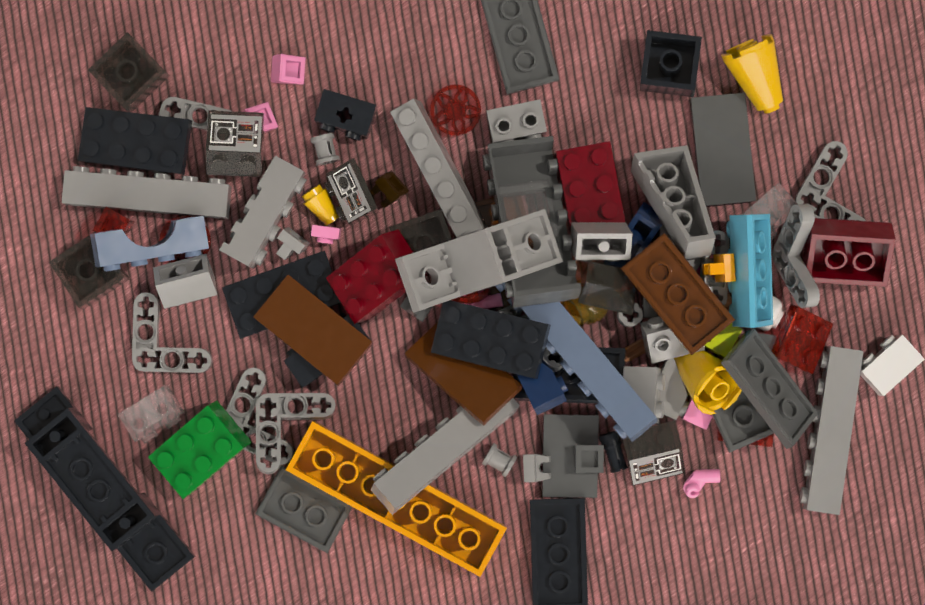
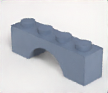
(183, 236)

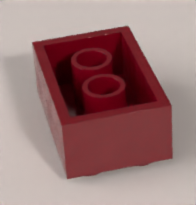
(590, 184)
(850, 252)
(371, 277)

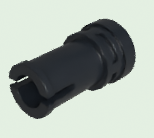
(612, 446)

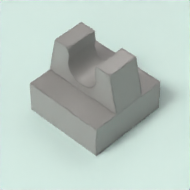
(291, 242)
(532, 469)

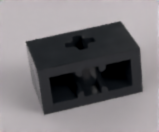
(334, 103)

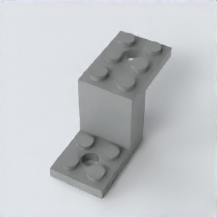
(479, 260)

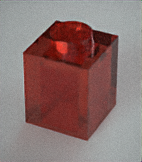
(113, 220)

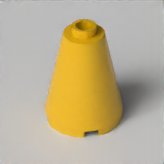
(757, 72)
(707, 381)

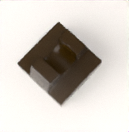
(391, 187)

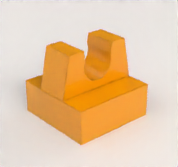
(722, 268)

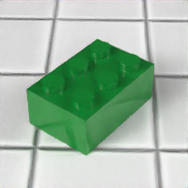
(199, 449)

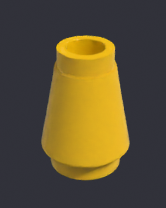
(320, 204)

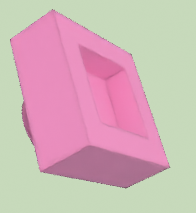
(325, 233)

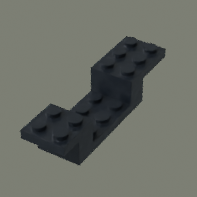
(101, 491)

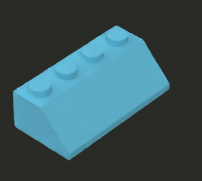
(753, 270)

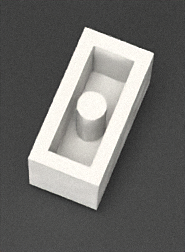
(890, 364)

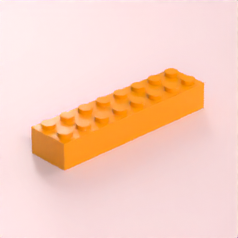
(428, 518)

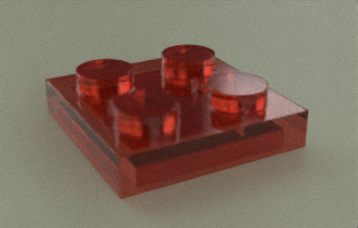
(801, 339)

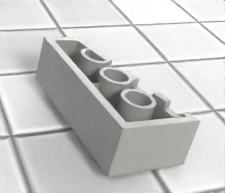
(676, 197)
(265, 212)

